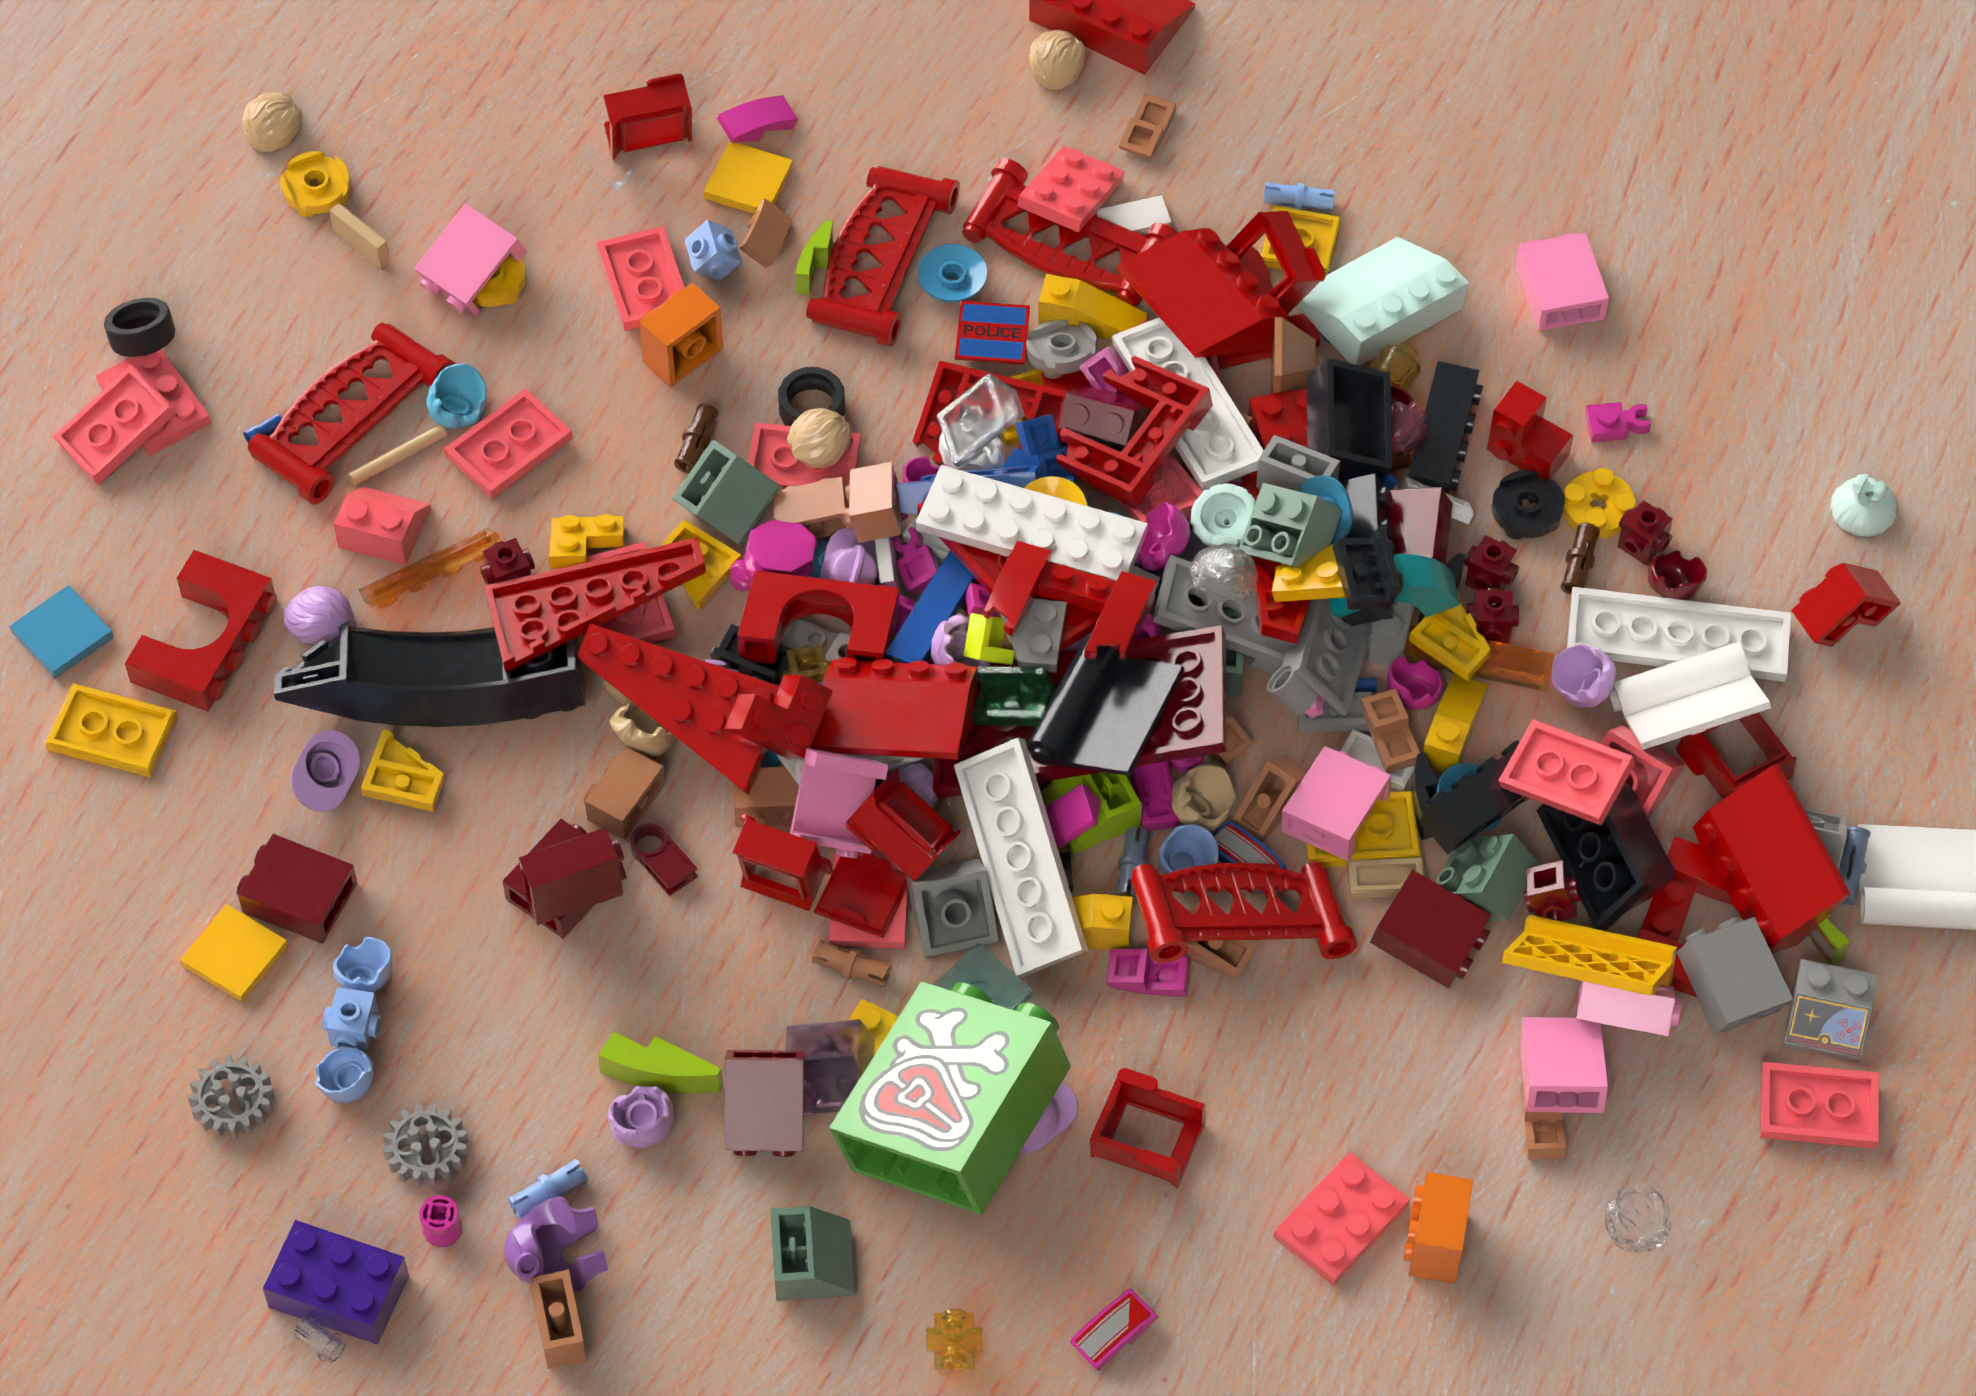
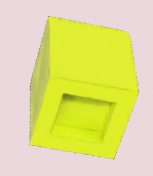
(985, 640)

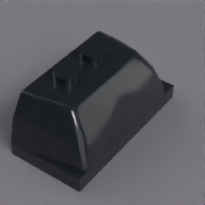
(1614, 861)

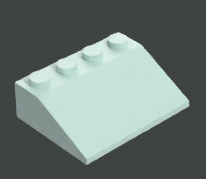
(1384, 299)

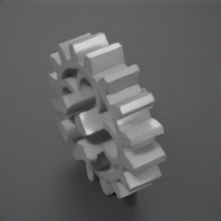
(211, 1091)
(407, 1134)

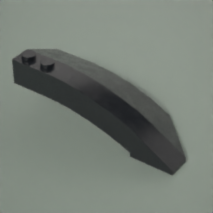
(430, 679)

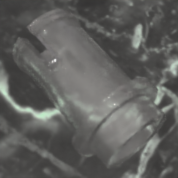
(326, 1344)

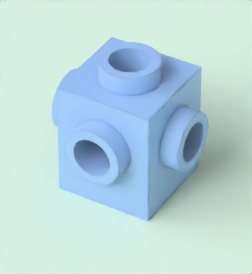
(713, 250)
(352, 1019)

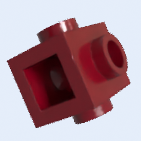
(1644, 532)
(506, 562)
(1491, 564)
(1494, 614)
(1552, 892)

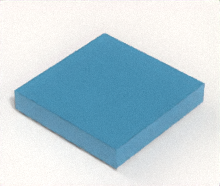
(61, 631)

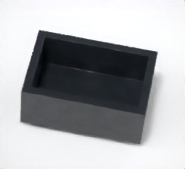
(1350, 417)

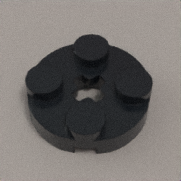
(1527, 522)

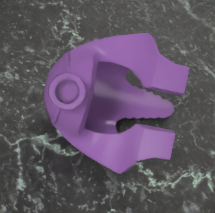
(540, 1236)

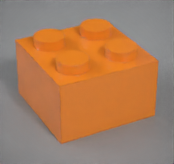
(681, 334)
(1438, 1227)

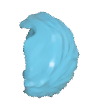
(457, 397)

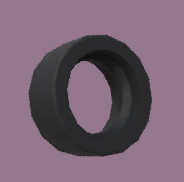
(123, 324)
(809, 379)

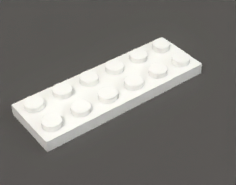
(1222, 442)
(998, 514)
(1670, 630)
(1020, 857)

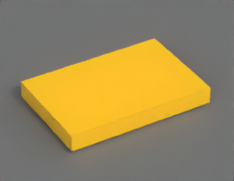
(111, 730)
(1384, 834)

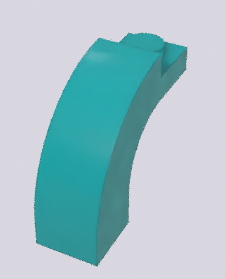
(1425, 585)

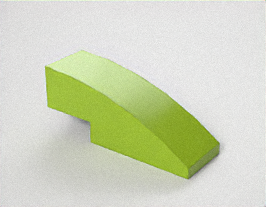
(658, 1066)

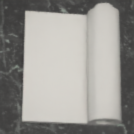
(1688, 696)
(1919, 877)

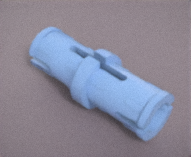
(1299, 196)
(547, 1188)

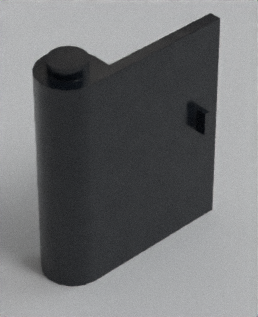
(1103, 711)

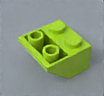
(1118, 808)

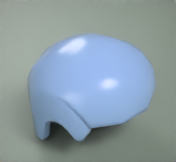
(1187, 848)
(364, 966)
(345, 1074)

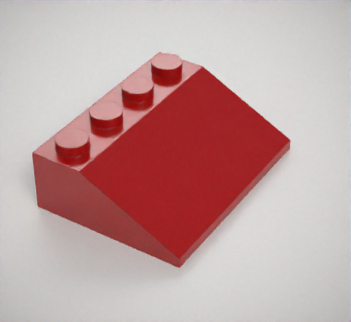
(1119, 29)
(1204, 294)
(897, 708)
(1771, 859)

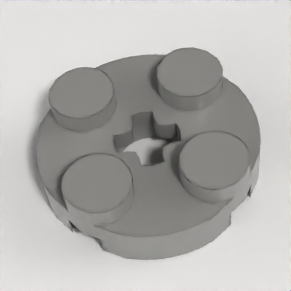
(1077, 347)

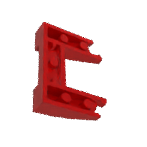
(954, 380)
(1129, 474)
(1031, 573)
(1672, 903)

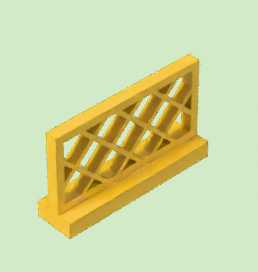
(1592, 955)

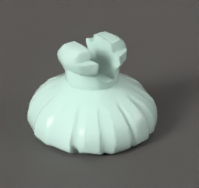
(1864, 506)
(1218, 507)

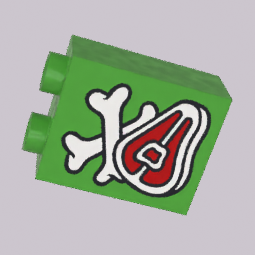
(952, 1095)

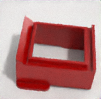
(648, 115)
(1299, 264)
(1704, 759)
(901, 826)
(784, 854)
(1143, 1093)

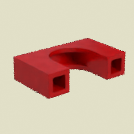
(781, 599)
(201, 673)

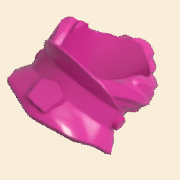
(775, 548)

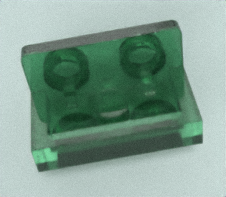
(1012, 695)

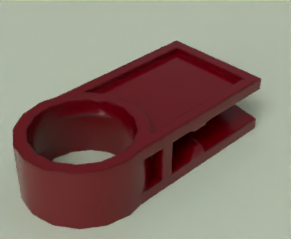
(667, 864)

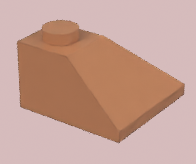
(1291, 357)

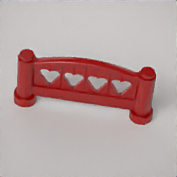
(1000, 204)
(872, 312)
(308, 464)
(1173, 925)

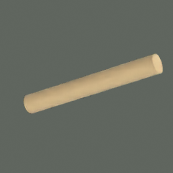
(397, 455)

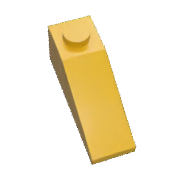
(1083, 303)
(1454, 723)
(1104, 920)

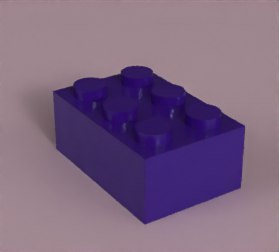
(336, 1281)

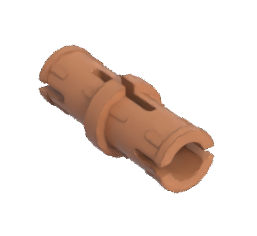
(851, 963)

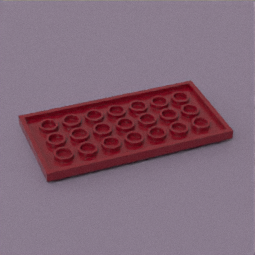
(1188, 727)

